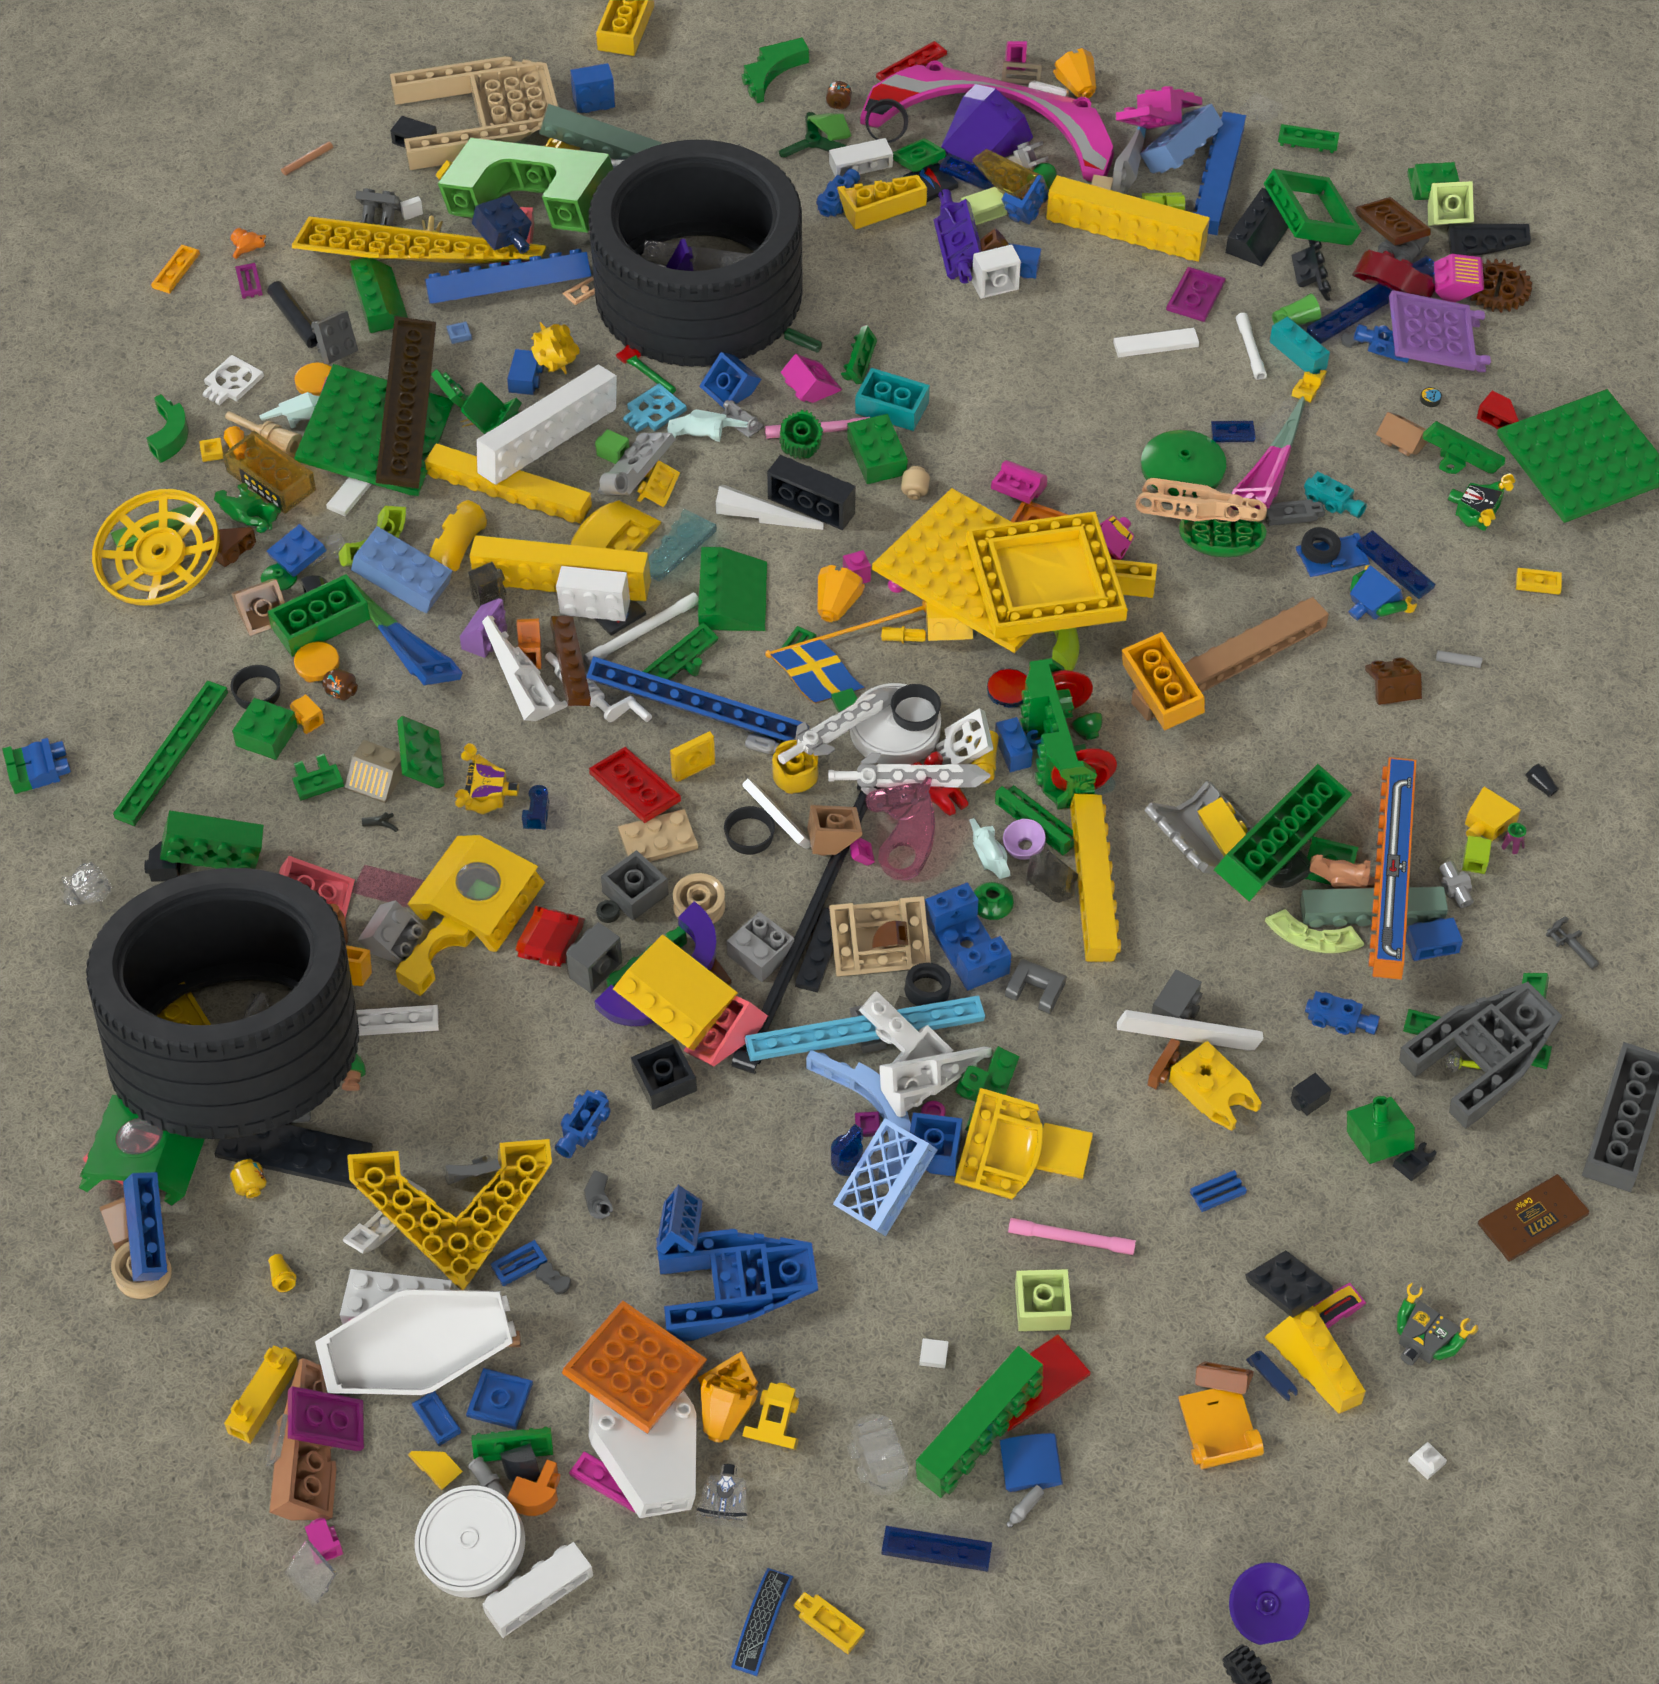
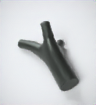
(379, 821)

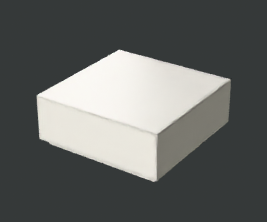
(411, 208)
(933, 1353)

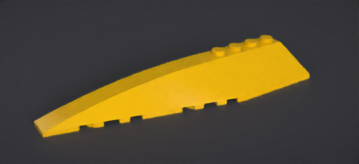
(402, 243)

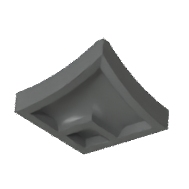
(480, 1165)

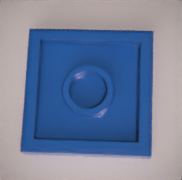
(499, 1398)

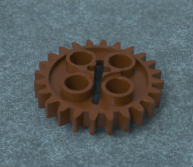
(1514, 286)

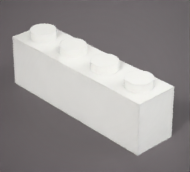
(537, 1589)

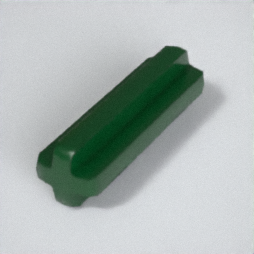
(803, 340)

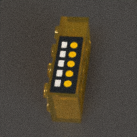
(269, 471)

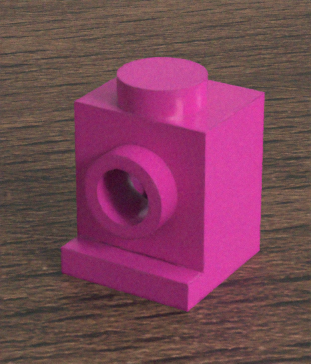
(324, 1538)

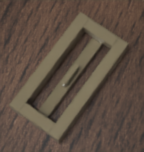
(1021, 72)

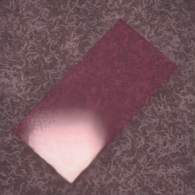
(386, 885)

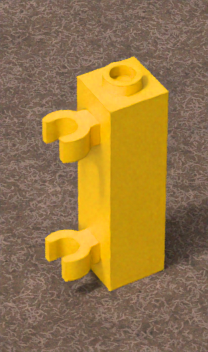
(261, 1393)

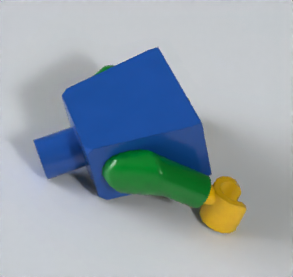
(1376, 595)

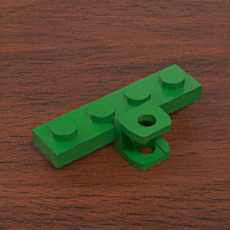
(1459, 449)
(994, 1079)

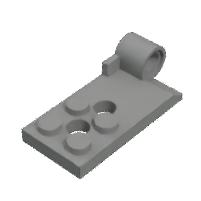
(635, 463)

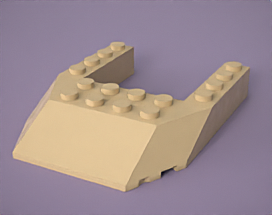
(506, 95)

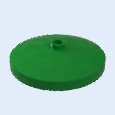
(1184, 458)

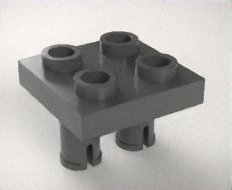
(370, 200)
(335, 337)

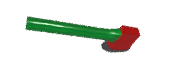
(631, 356)

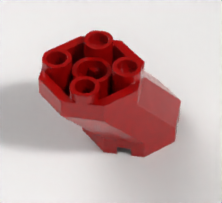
(549, 936)

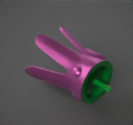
(1515, 833)

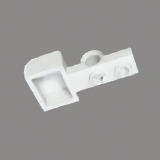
(897, 1030)

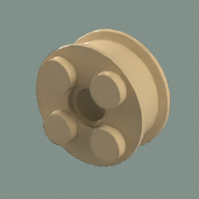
(698, 887)
(122, 1272)

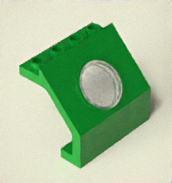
(133, 1146)

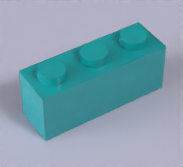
(1299, 346)

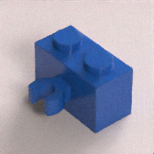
(1015, 745)

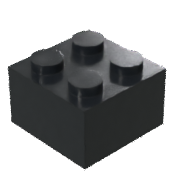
(664, 1074)

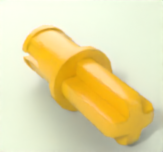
(903, 634)

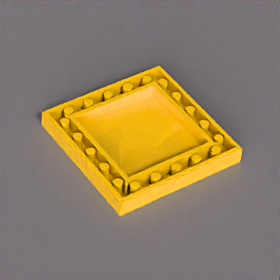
(1046, 575)

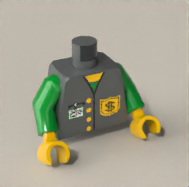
(1428, 1332)

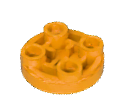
(312, 377)
(315, 660)

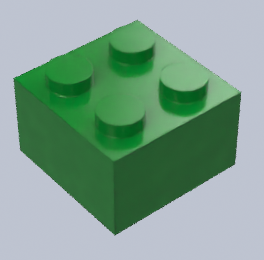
(265, 728)

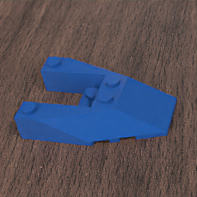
(748, 1279)

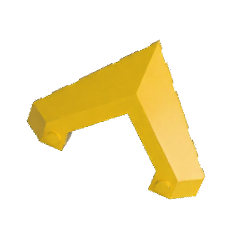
(452, 1243)

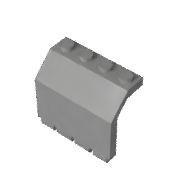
(1186, 829)

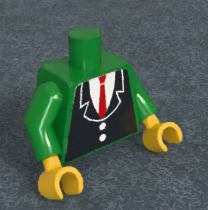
(1480, 502)

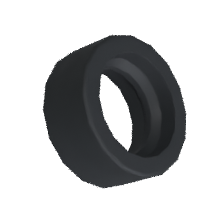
(932, 971)

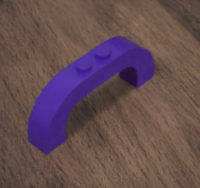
(702, 931)

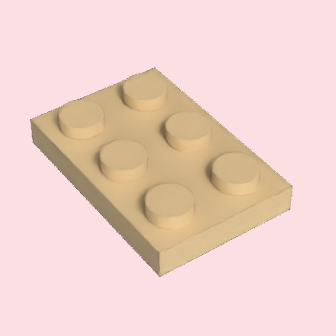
(660, 836)

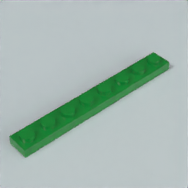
(170, 753)

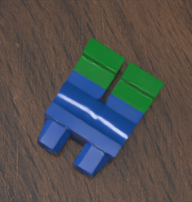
(35, 765)

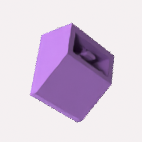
(474, 637)

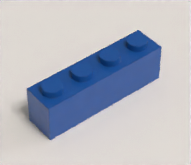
(145, 1226)

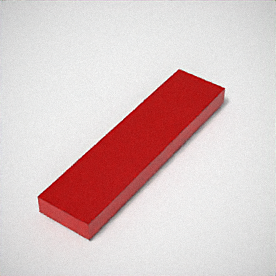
(922, 57)

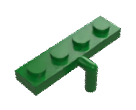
(683, 653)

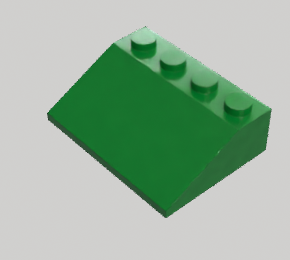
(732, 590)

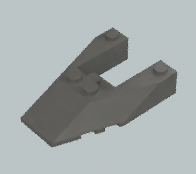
(1497, 1034)

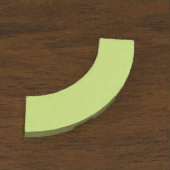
(1319, 941)

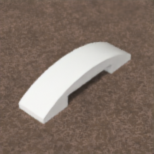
(374, 1232)

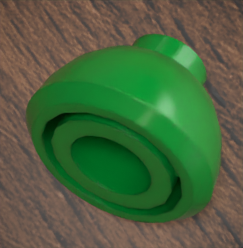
(1088, 725)

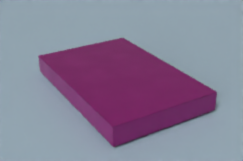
(1196, 294)
(325, 1419)

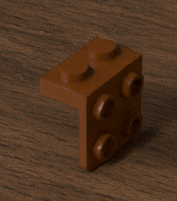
(1395, 680)

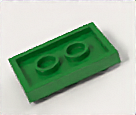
(420, 752)

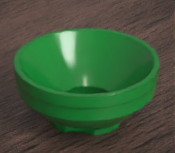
(994, 908)

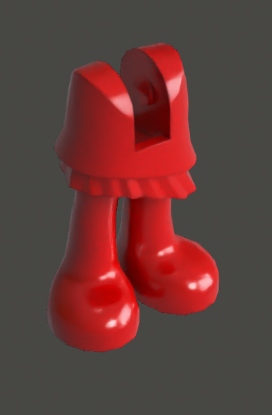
(942, 795)

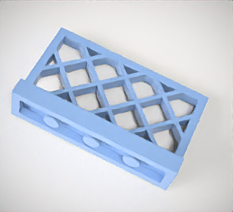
(899, 1190)

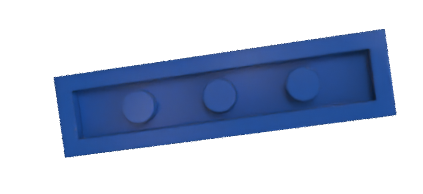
(675, 1214)

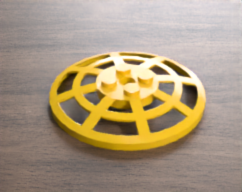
(150, 542)

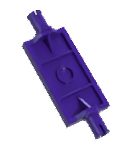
(957, 236)

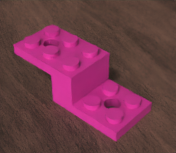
(1159, 108)

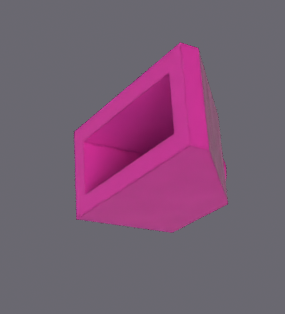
(1016, 53)

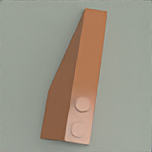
(304, 1473)

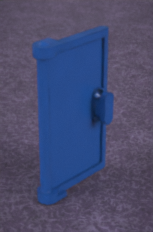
(1349, 556)

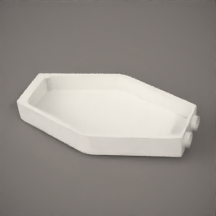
(415, 1341)
(650, 1468)

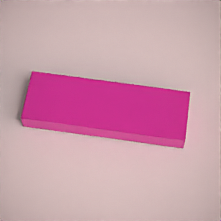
(596, 1475)

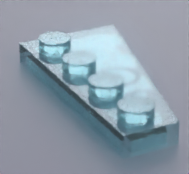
(683, 540)

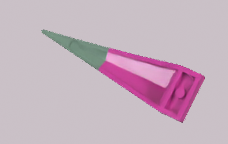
(1266, 476)

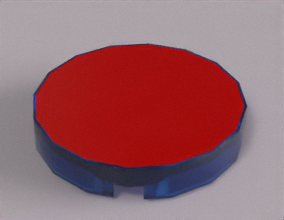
(1006, 687)

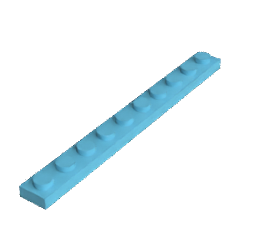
(859, 1029)

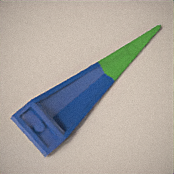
(417, 656)

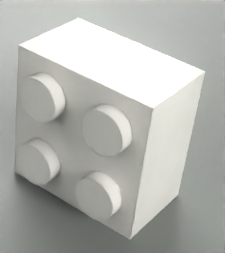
(996, 271)

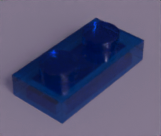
(1233, 431)

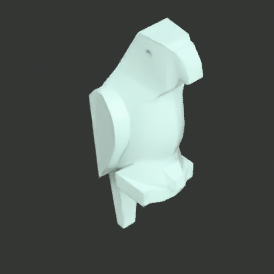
(295, 409)
(702, 423)
(990, 851)

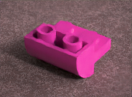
(1019, 482)

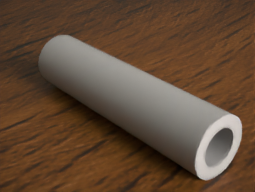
(1458, 659)

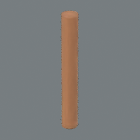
(307, 158)

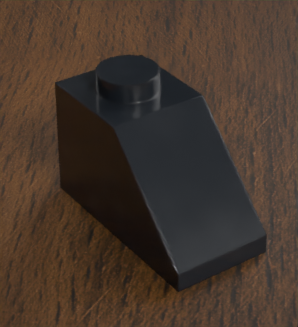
(160, 869)

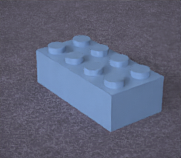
(1182, 139)
(401, 570)

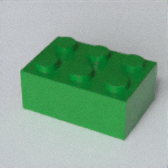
(877, 448)

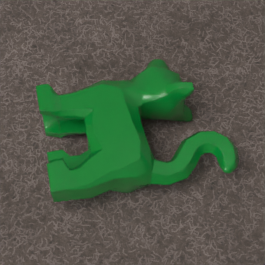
(246, 507)

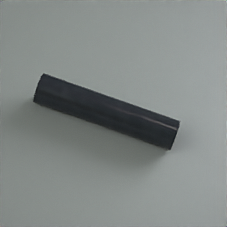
(293, 312)

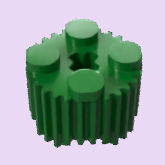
(797, 444)

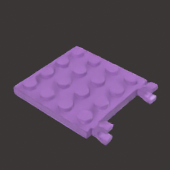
(1435, 331)

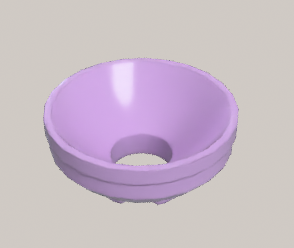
(1024, 830)

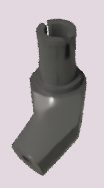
(596, 1199)

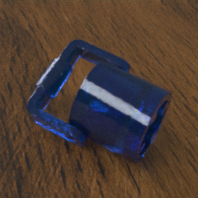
(847, 1151)

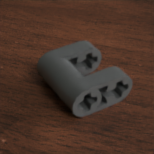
(1039, 977)

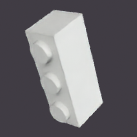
(861, 157)

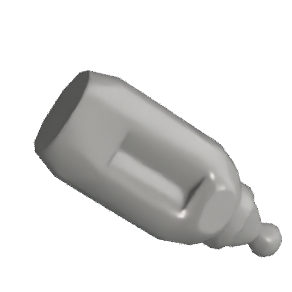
(761, 744)
(1021, 1510)

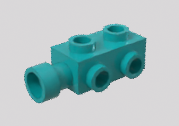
(1333, 495)

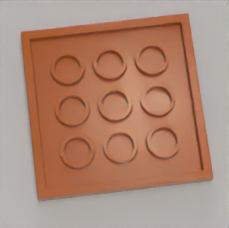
(634, 1366)

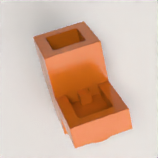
(530, 640)
(536, 1498)

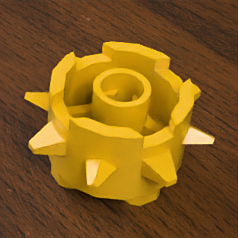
(554, 347)

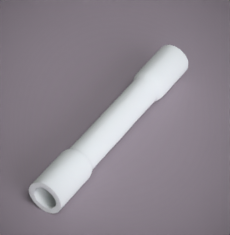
(1246, 331)

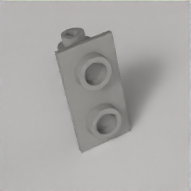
(735, 412)

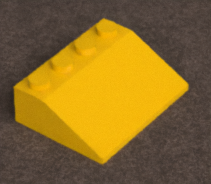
(675, 991)

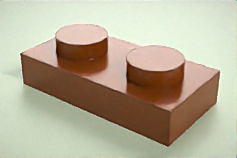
(1160, 1071)

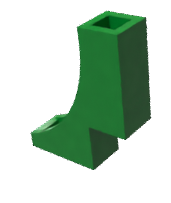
(771, 63)

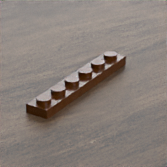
(570, 661)

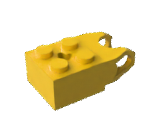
(1213, 1085)

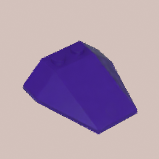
(986, 122)

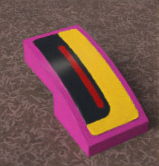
(1339, 1304)

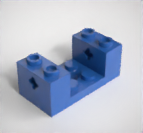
(955, 919)

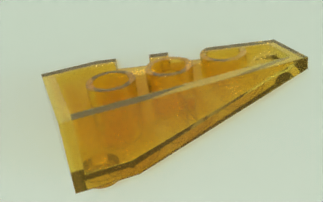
(1005, 174)

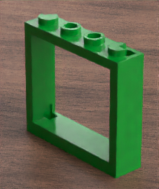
(1280, 187)

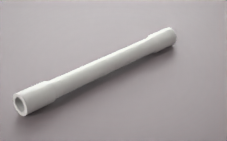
(679, 607)

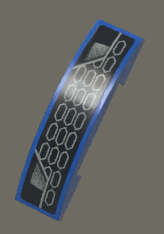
(761, 1621)

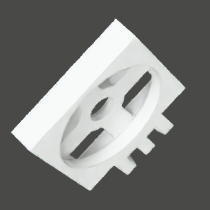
(221, 393)
(949, 747)

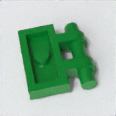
(453, 390)

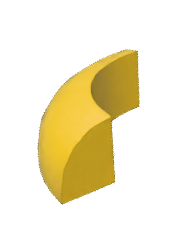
(458, 534)

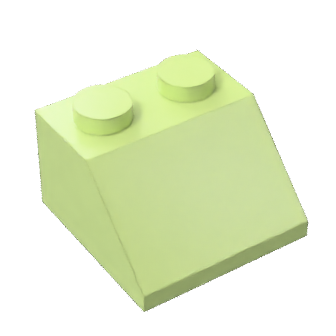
(1451, 203)

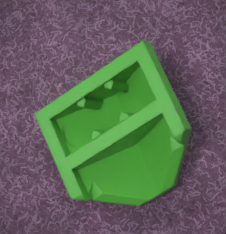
(832, 124)

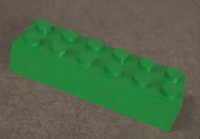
(980, 1422)

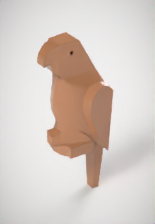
(1343, 873)

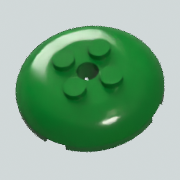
(1223, 537)

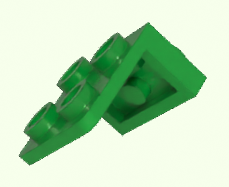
(487, 410)

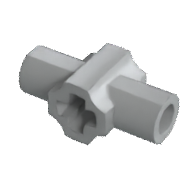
(1456, 884)

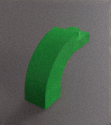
(173, 435)

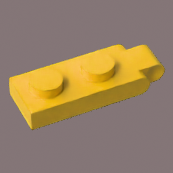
(829, 1622)

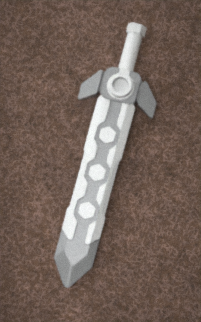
(818, 737)
(898, 774)

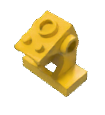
(773, 1432)

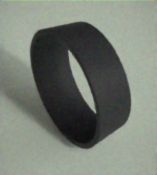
(888, 102)
(251, 672)
(920, 691)
(749, 812)

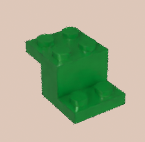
(1425, 174)

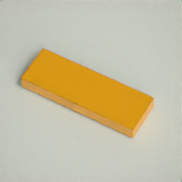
(175, 269)

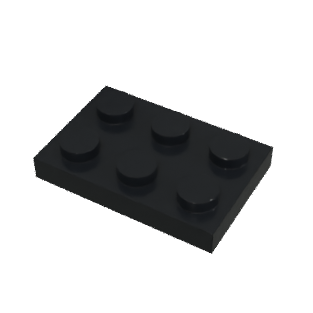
(1289, 1283)

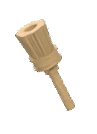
(282, 438)

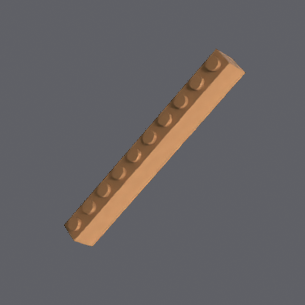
(1249, 648)

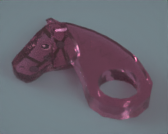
(916, 825)

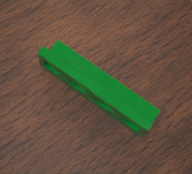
(1019, 810)

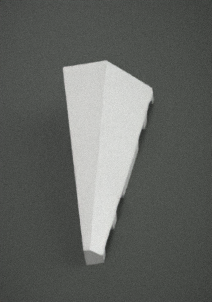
(738, 503)
(528, 688)
(912, 1081)

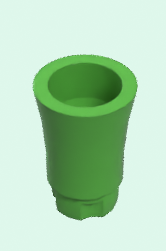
(1301, 311)

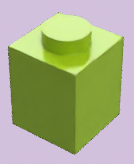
(1476, 854)

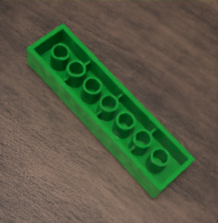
(1282, 832)

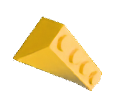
(882, 200)
(1318, 1359)

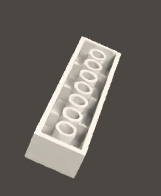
(546, 424)

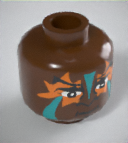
(838, 95)
(340, 684)

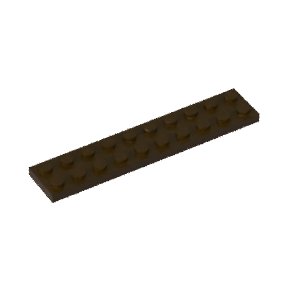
(406, 402)

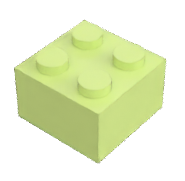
(1043, 1300)

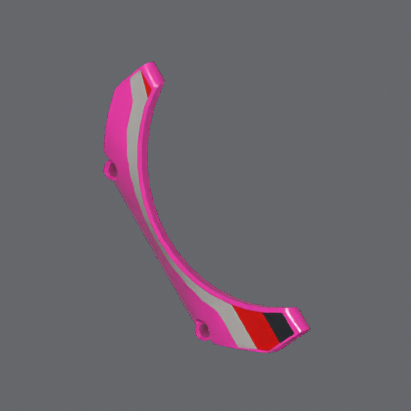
(1071, 116)

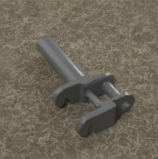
(1571, 940)

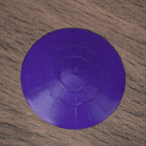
(1269, 1603)

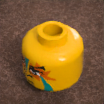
(248, 1178)

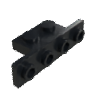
(1310, 268)

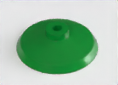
(283, 578)

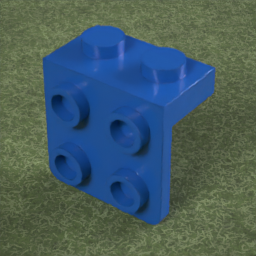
(1028, 208)

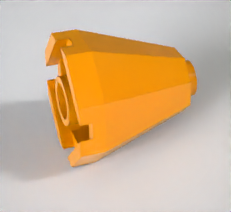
(1077, 72)
(837, 592)
(724, 1405)

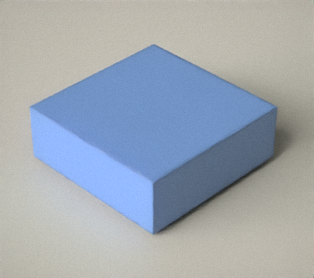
(459, 332)

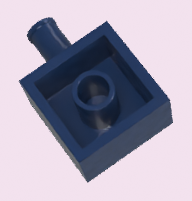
(502, 224)

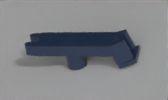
(1272, 1374)

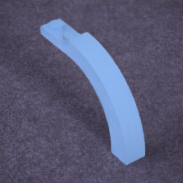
(866, 1083)

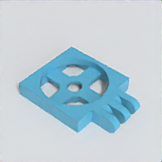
(641, 419)

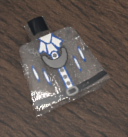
(723, 1500)

